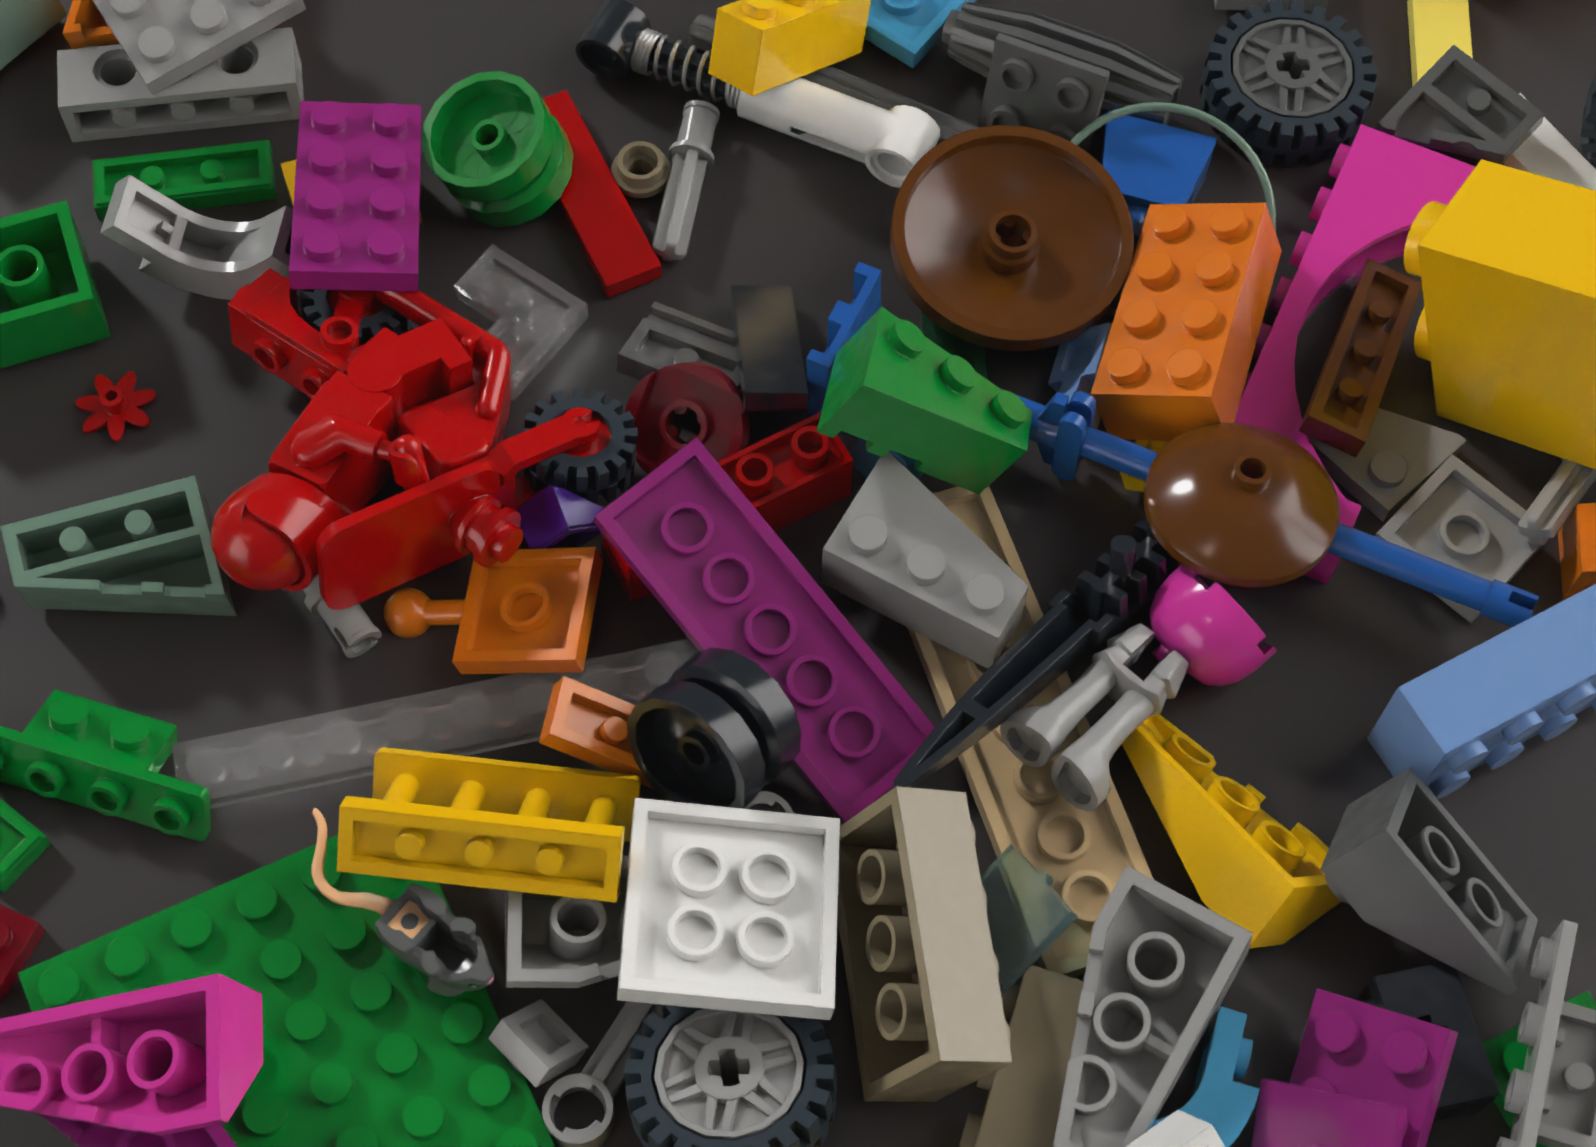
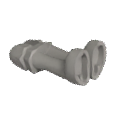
(1083, 767)

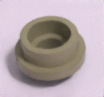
(641, 157)

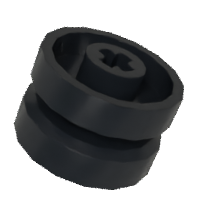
(714, 731)

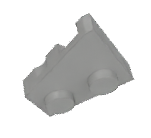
(1392, 462)

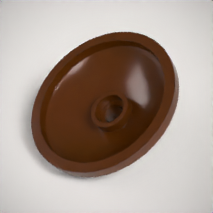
(1237, 525)

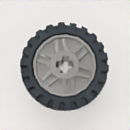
(690, 1055)

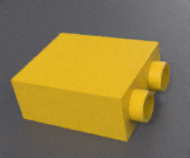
(1511, 308)

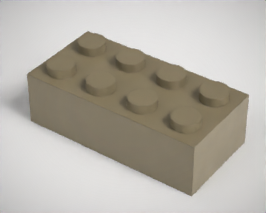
(918, 948)

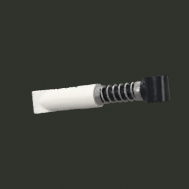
(883, 139)

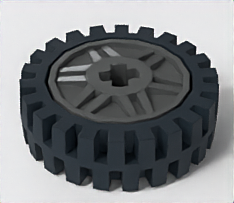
(1288, 82)

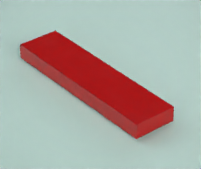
(600, 211)

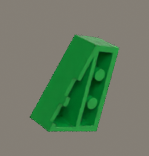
(924, 404)

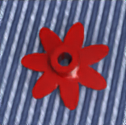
(116, 405)

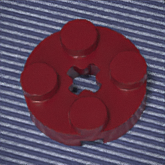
(677, 390)

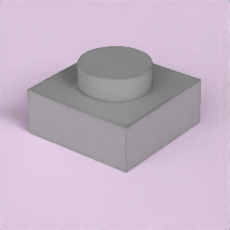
(538, 1043)

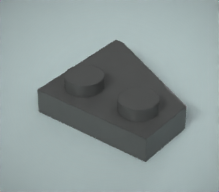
(1463, 111)

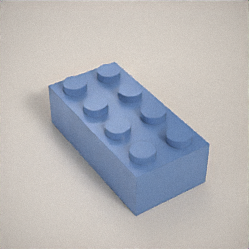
(1493, 698)

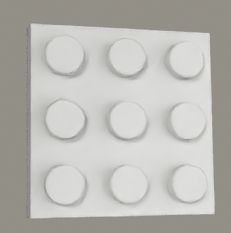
(730, 910)

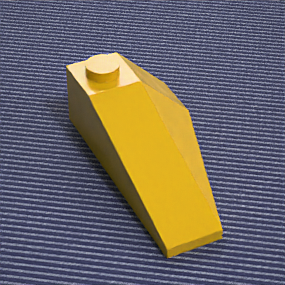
(1230, 847)

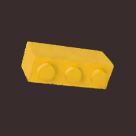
(782, 40)

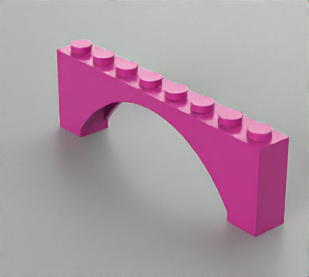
(1363, 217)

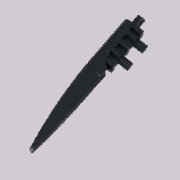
(1074, 623)

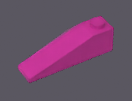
(137, 1058)

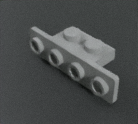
(1558, 1083)

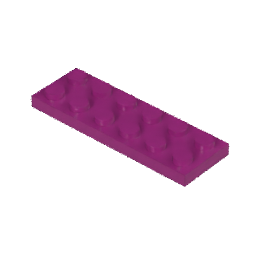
(746, 592)

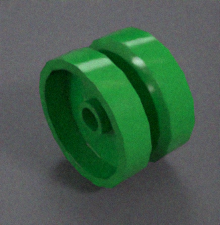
(497, 148)

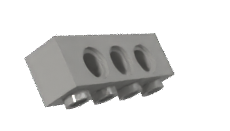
(108, 99)

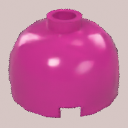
(1206, 630)

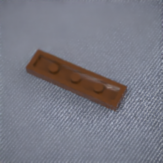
(1361, 358)

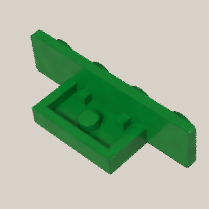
(104, 763)

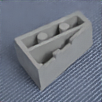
(923, 566)

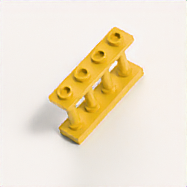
(490, 824)

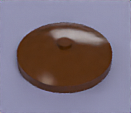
(1011, 238)

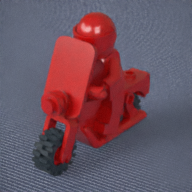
(407, 405)

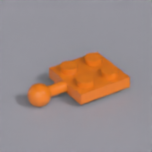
(515, 614)

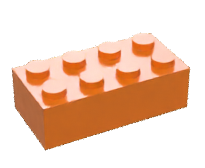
(1187, 319)

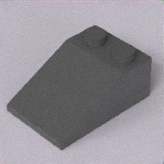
(1428, 883)

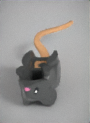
(416, 929)

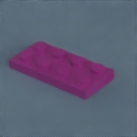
(357, 197)

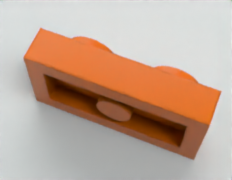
(590, 727)

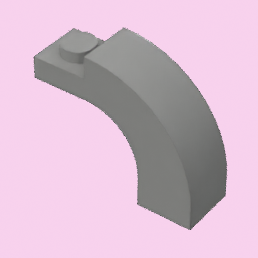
(192, 249)

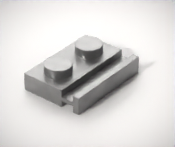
(676, 338)

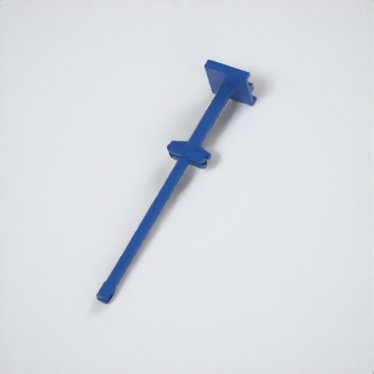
(1067, 436)

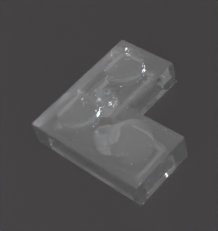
(527, 310)

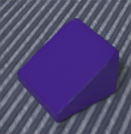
(558, 519)

